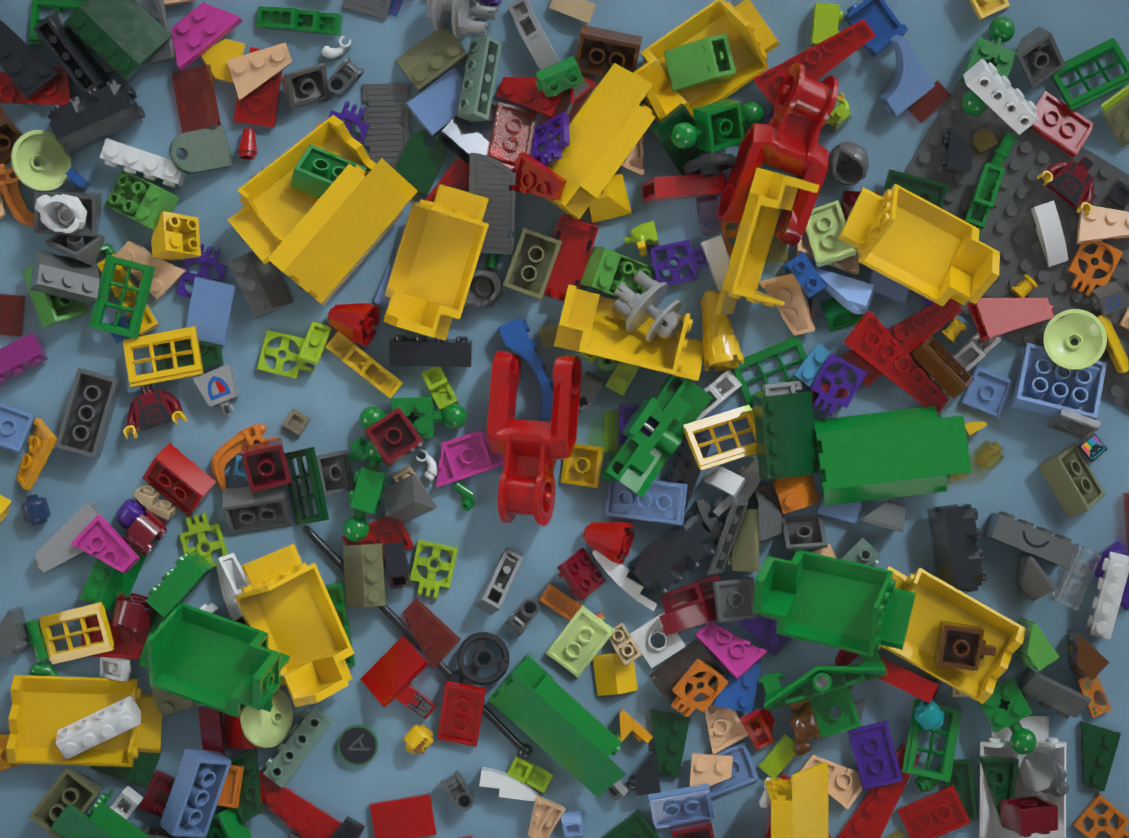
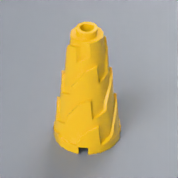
(718, 340)

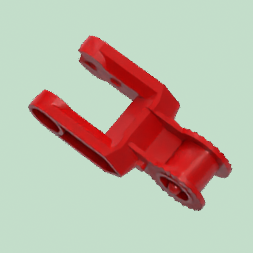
(788, 145)
(528, 445)

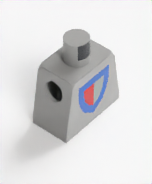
(219, 388)

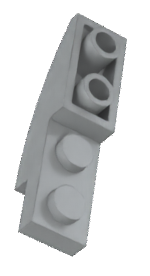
(533, 34)
(751, 475)

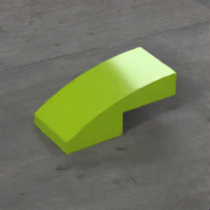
(439, 387)
(778, 757)
(530, 774)

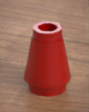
(247, 146)

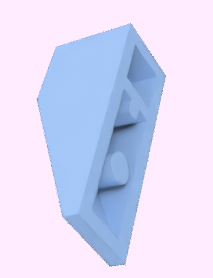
(849, 292)

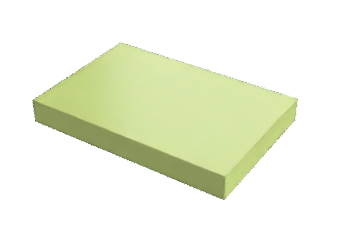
(823, 234)
(580, 641)

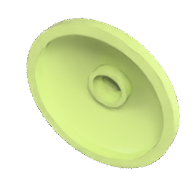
(48, 153)
(1075, 325)
(262, 727)

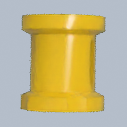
(1024, 286)
(953, 330)

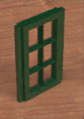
(316, 483)

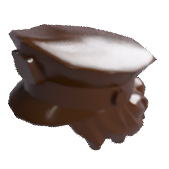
(804, 728)

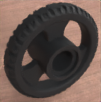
(710, 164)
(478, 640)

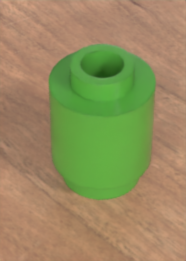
(600, 362)

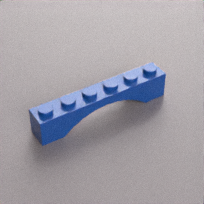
(517, 339)

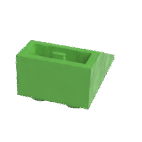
(700, 63)
(140, 199)
(610, 269)

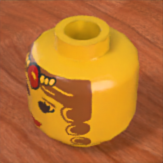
(418, 739)

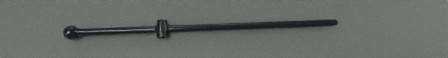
(523, 750)

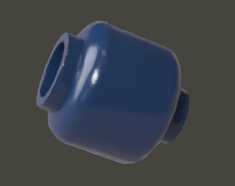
(35, 510)

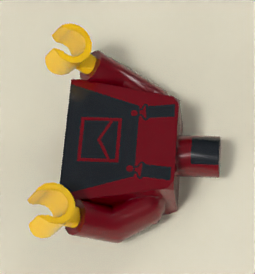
(1071, 183)
(152, 410)

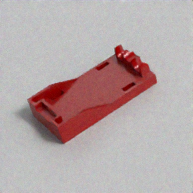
(571, 257)

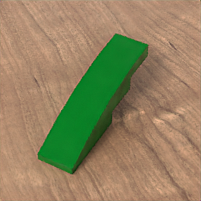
(299, 20)
(984, 196)
(338, 599)

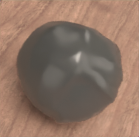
(848, 163)

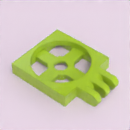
(294, 372)
(199, 528)
(430, 583)

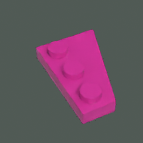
(106, 544)
(731, 651)

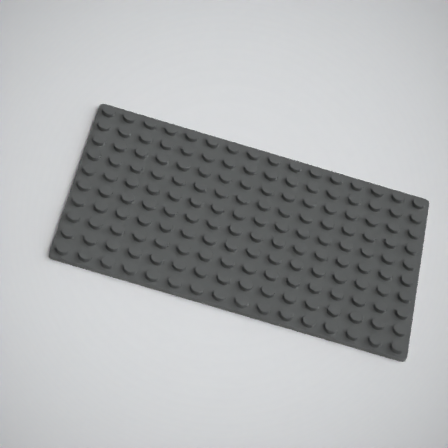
(1012, 225)

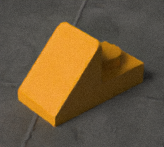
(628, 723)

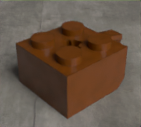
(973, 646)

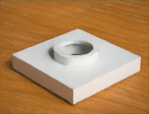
(653, 655)

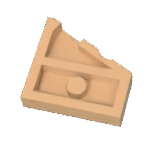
(709, 768)

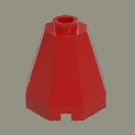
(355, 321)
(610, 539)

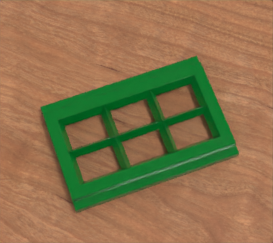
(34, 39)
(1101, 90)
(140, 302)
(763, 355)
(949, 748)

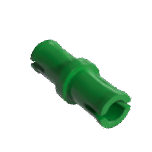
(1003, 150)
(36, 640)

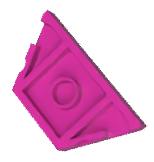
(201, 31)
(466, 457)

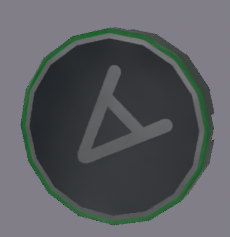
(357, 745)

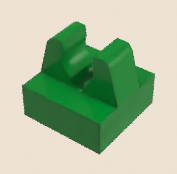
(358, 450)

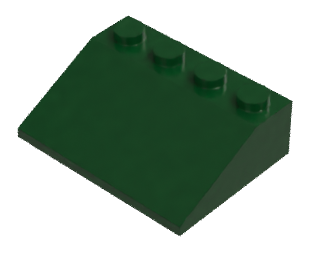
(119, 33)
(785, 435)

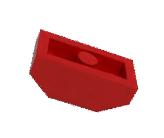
(759, 727)

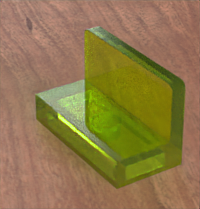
(610, 431)

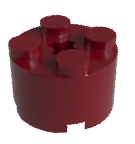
(145, 532)
(133, 612)

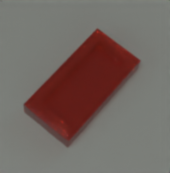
(929, 102)

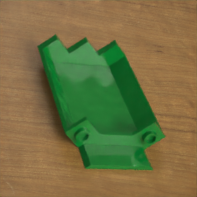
(889, 454)

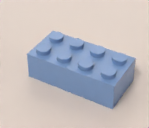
(195, 793)

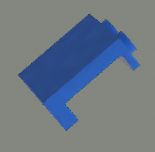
(880, 20)
(804, 274)

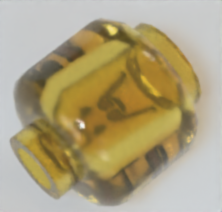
(989, 455)

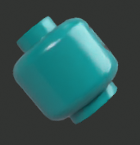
(929, 715)

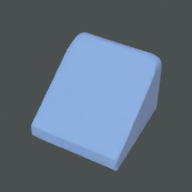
(572, 824)

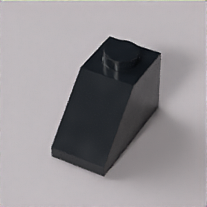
(646, 775)

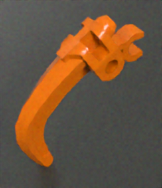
(12, 196)
(245, 437)

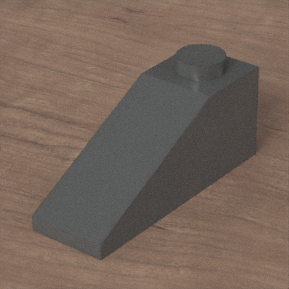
(499, 582)

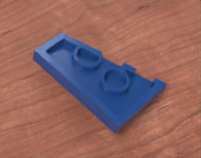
(739, 693)

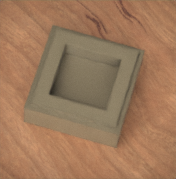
(296, 422)

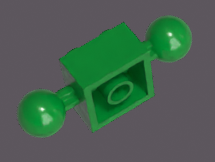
(1001, 31)
(717, 125)
(452, 416)
(365, 496)
(1022, 740)

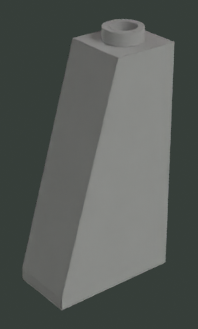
(58, 547)

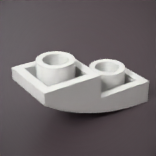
(724, 480)

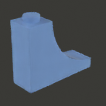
(909, 79)

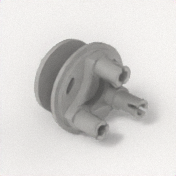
(461, 17)
(644, 305)

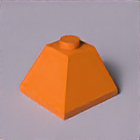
(795, 492)

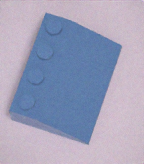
(1049, 388)

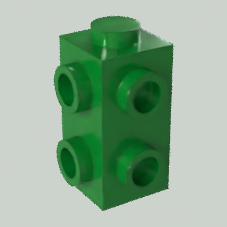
(559, 77)

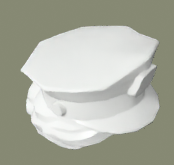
(61, 213)

